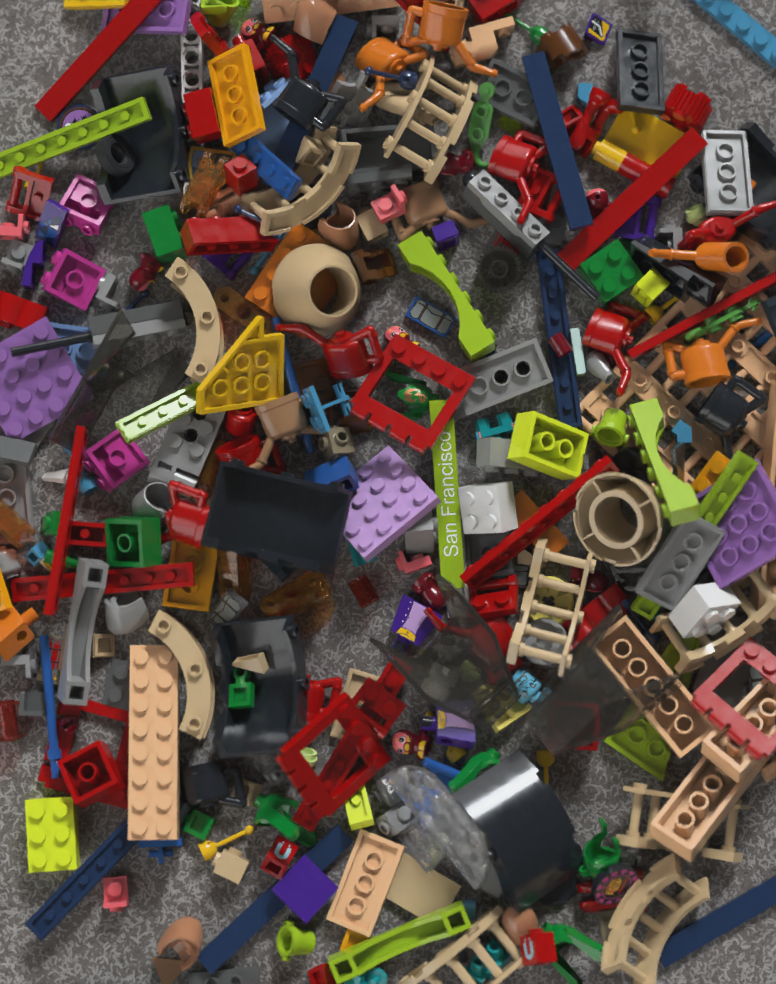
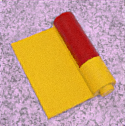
(635, 153)

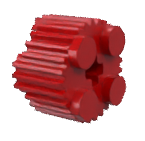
(278, 64)
(687, 108)

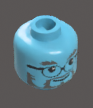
(527, 685)

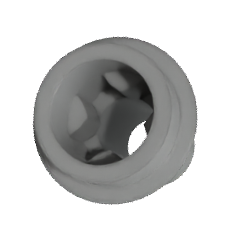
(598, 366)

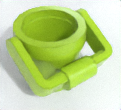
(218, 11)
(611, 429)
(294, 941)

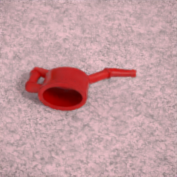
(516, 162)
(720, 227)
(612, 332)
(344, 351)
(248, 450)
(186, 518)
(497, 624)
(317, 693)

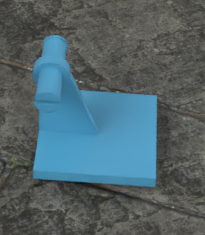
(318, 417)

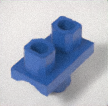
(161, 853)

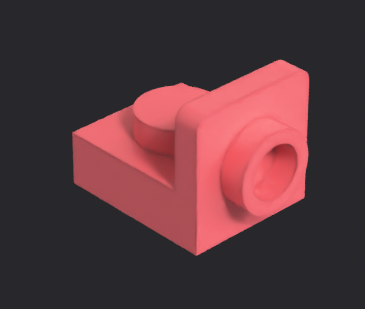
(390, 205)
(9, 231)
(417, 562)
(116, 893)

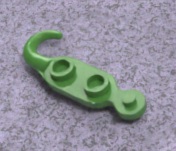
(481, 122)
(714, 323)

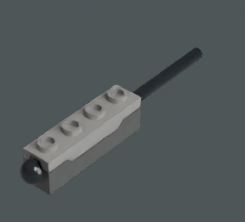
(502, 213)
(147, 322)

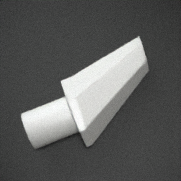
(58, 476)

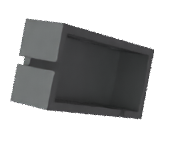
(372, 154)

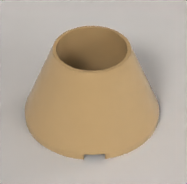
(293, 282)
(603, 526)

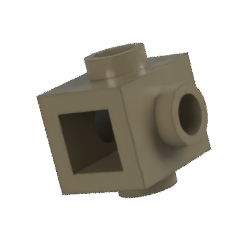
(336, 443)

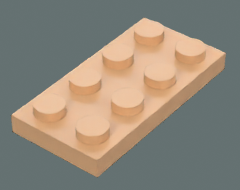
(365, 882)

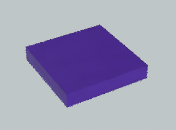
(304, 889)

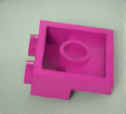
(85, 206)
(72, 278)
(114, 461)

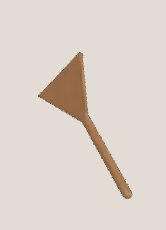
(167, 969)

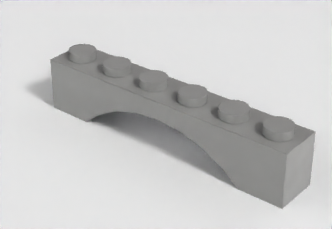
(86, 597)

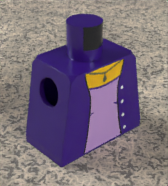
(411, 624)
(449, 729)

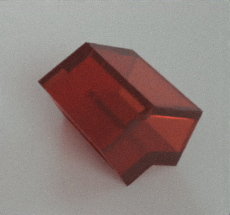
(363, 591)

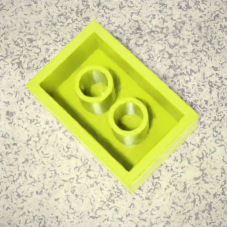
(547, 445)
(52, 834)

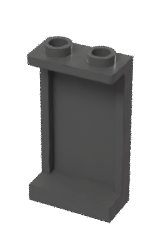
(732, 688)

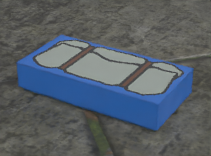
(430, 317)

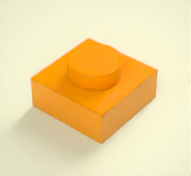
(352, 938)

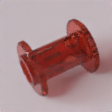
(8, 721)

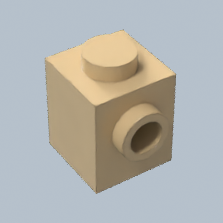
(370, 226)
(230, 864)

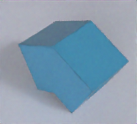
(583, 91)
(682, 432)
(37, 553)

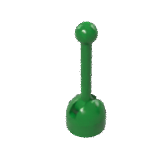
(535, 32)

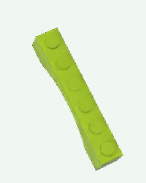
(422, 259)
(677, 497)
(375, 950)

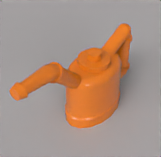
(441, 27)
(388, 58)
(710, 256)
(703, 362)

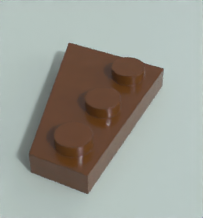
(317, 374)

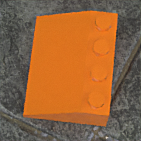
(322, 286)

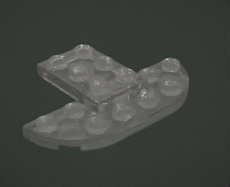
(439, 825)

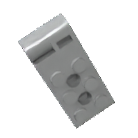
(488, 392)
(183, 459)

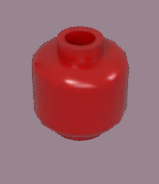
(241, 421)

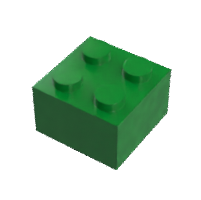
(164, 234)
(610, 272)
(133, 541)

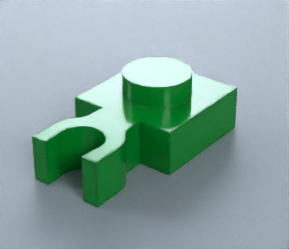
(50, 523)
(242, 693)
(199, 824)

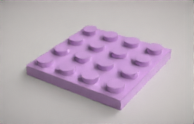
(386, 503)

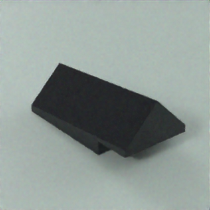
(683, 275)

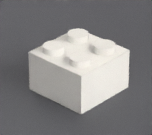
(488, 507)
(704, 610)

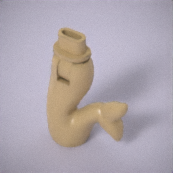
(395, 103)

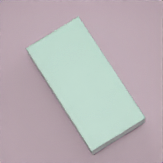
(577, 352)

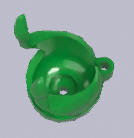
(598, 857)

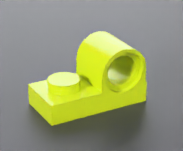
(649, 287)
(359, 810)

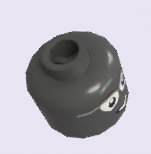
(386, 793)

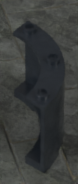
(158, 144)
(763, 172)
(277, 517)
(279, 693)
(523, 830)

